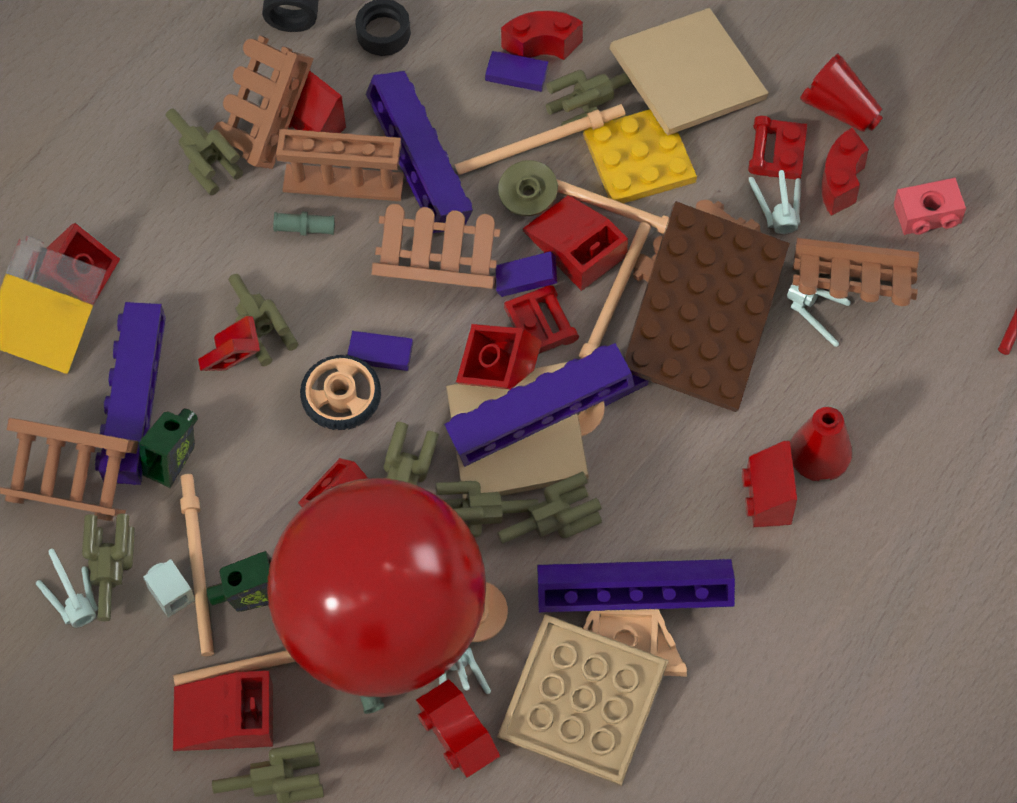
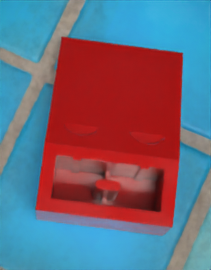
(580, 239)
(224, 712)

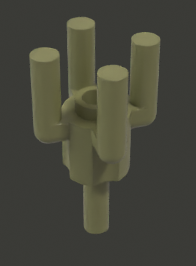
(586, 93)
(204, 150)
(265, 317)
(405, 465)
(480, 507)
(556, 511)
(107, 559)
(278, 777)

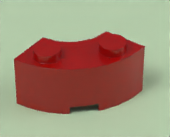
(542, 34)
(842, 165)
(457, 728)

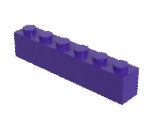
(421, 153)
(132, 384)
(539, 404)
(636, 585)

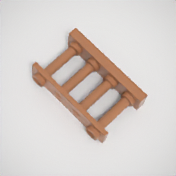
(341, 150)
(86, 445)

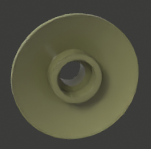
(526, 176)

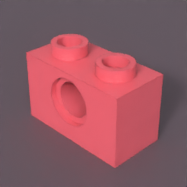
(940, 195)

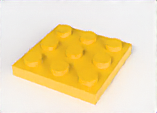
(638, 157)

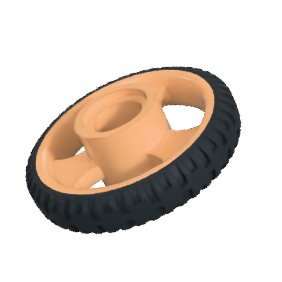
(347, 367)

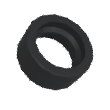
(288, 19)
(384, 45)

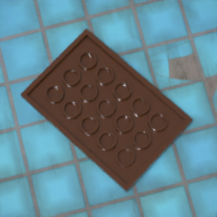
(705, 306)

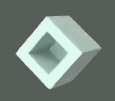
(169, 587)

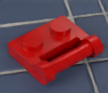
(787, 150)
(526, 314)

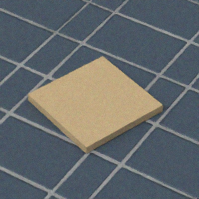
(688, 71)
(529, 463)
(583, 699)

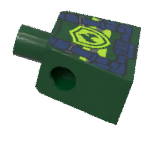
(168, 446)
(243, 583)

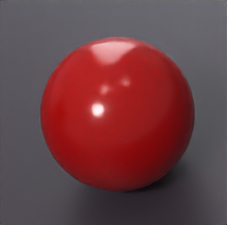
(376, 587)

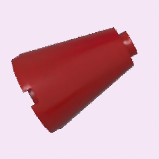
(843, 96)
(822, 446)

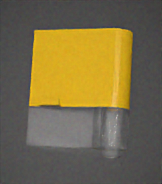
(46, 304)

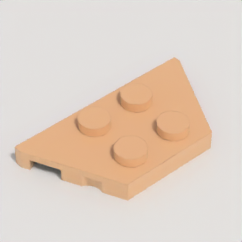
(640, 629)

